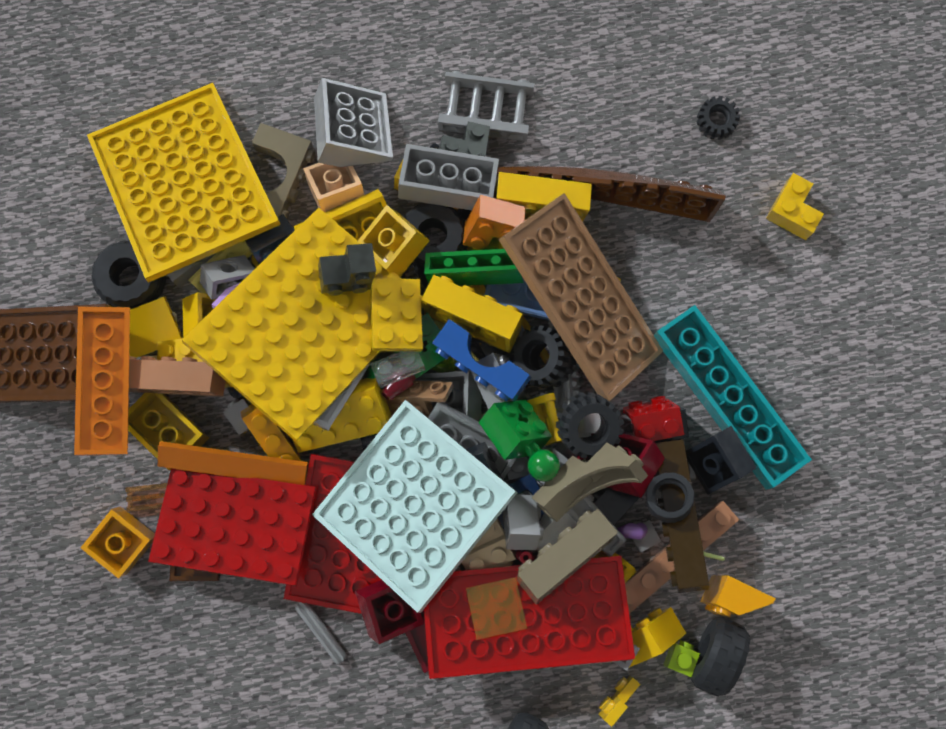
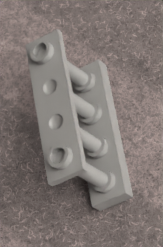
(452, 122)

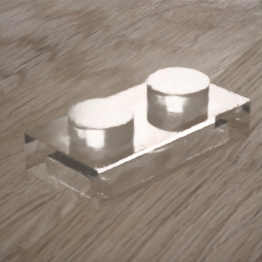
(397, 367)

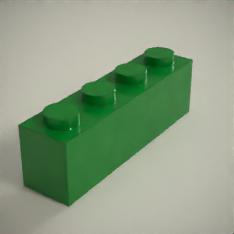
(473, 267)

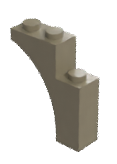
(582, 478)

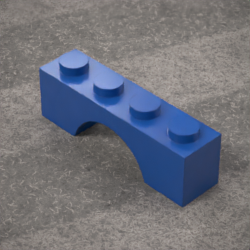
(506, 378)

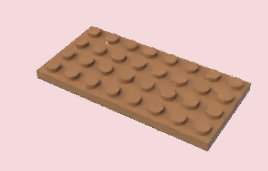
(582, 296)

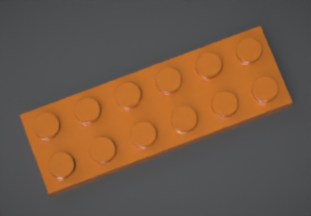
(102, 381)

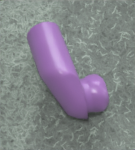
(633, 531)

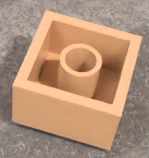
(333, 185)

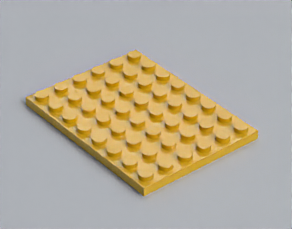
(182, 182)
(283, 337)

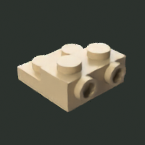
(490, 550)

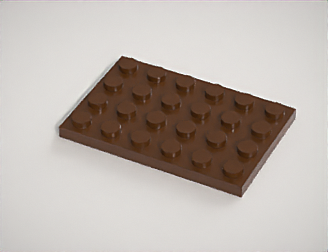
(39, 353)

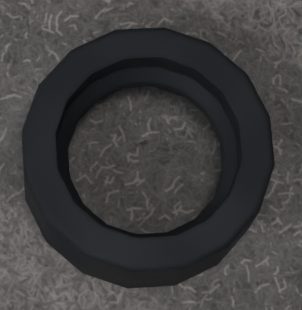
(670, 478)

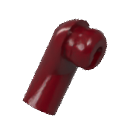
(524, 555)

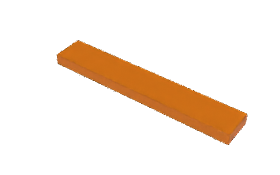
(230, 463)

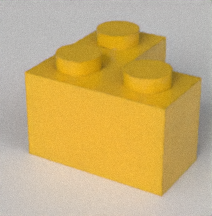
(790, 210)
(656, 634)

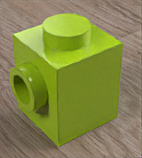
(682, 658)

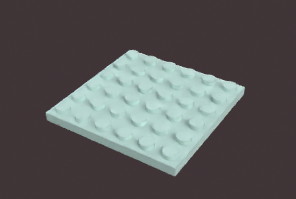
(414, 505)

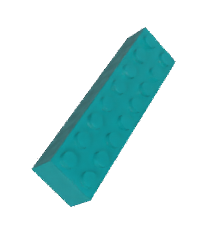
(731, 396)

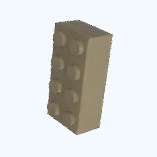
(566, 556)

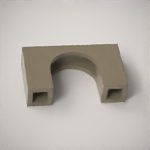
(294, 153)

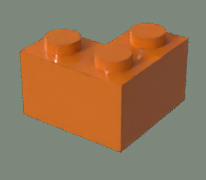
(489, 220)

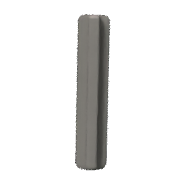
(321, 632)

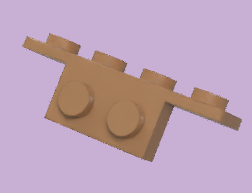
(422, 395)

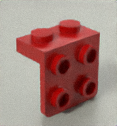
(655, 419)

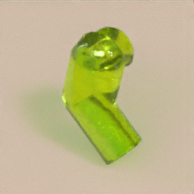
(446, 366)

